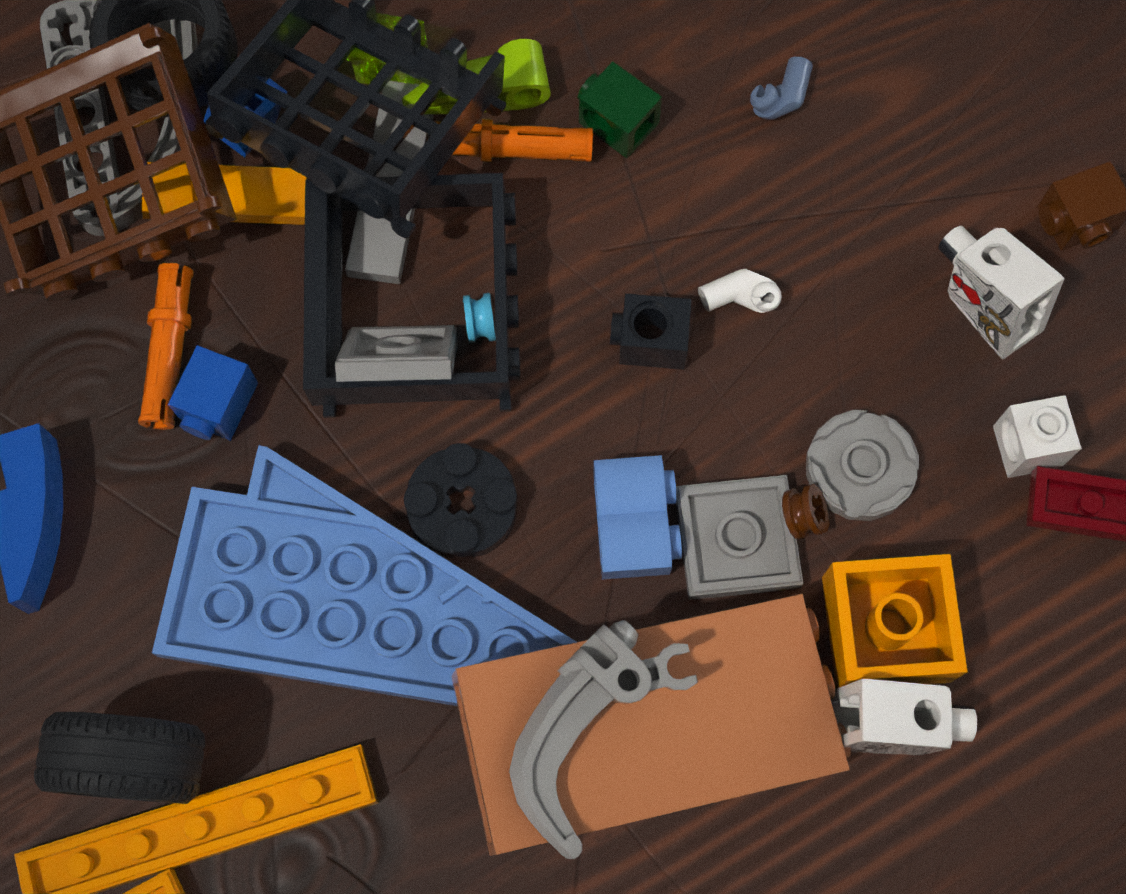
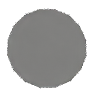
(862, 465)

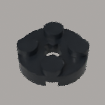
(460, 470)

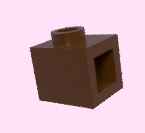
(1084, 207)

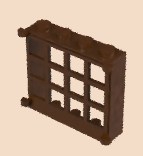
(143, 242)

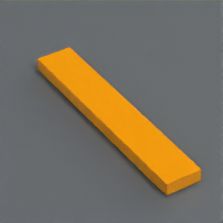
(201, 828)

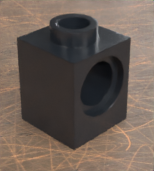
(666, 313)

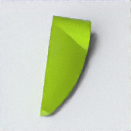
(523, 82)

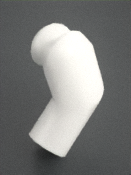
(741, 288)

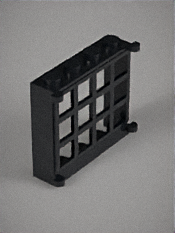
(400, 51)

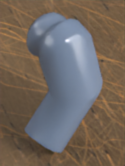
(786, 97)

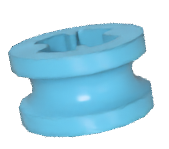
(479, 318)

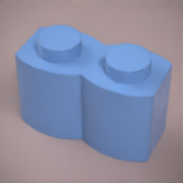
(634, 517)

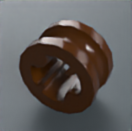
(805, 511)

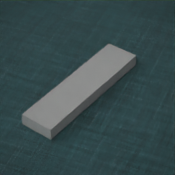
(375, 248)

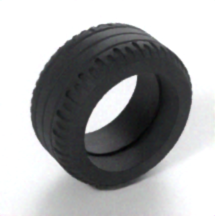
(204, 66)
(119, 757)

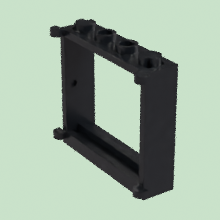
(324, 300)

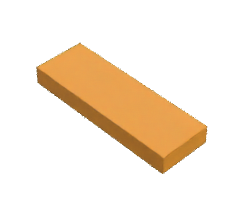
(256, 193)

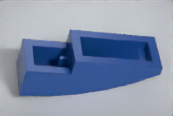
(29, 514)

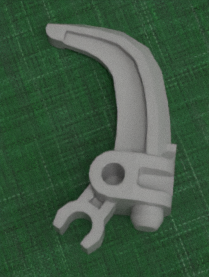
(587, 683)

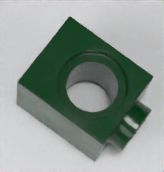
(618, 108)

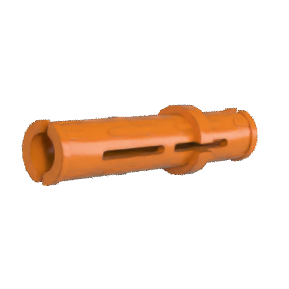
(526, 142)
(168, 324)

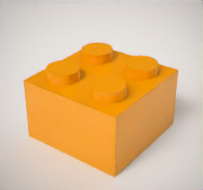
(894, 620)

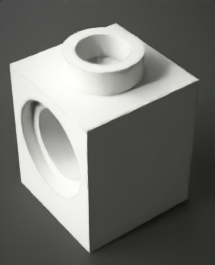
(1036, 436)

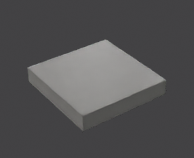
(397, 353)
(736, 538)

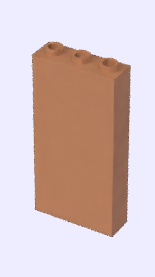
(743, 729)

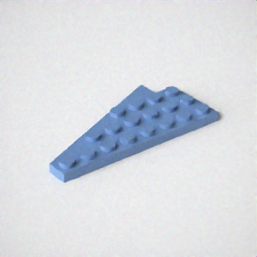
(328, 593)

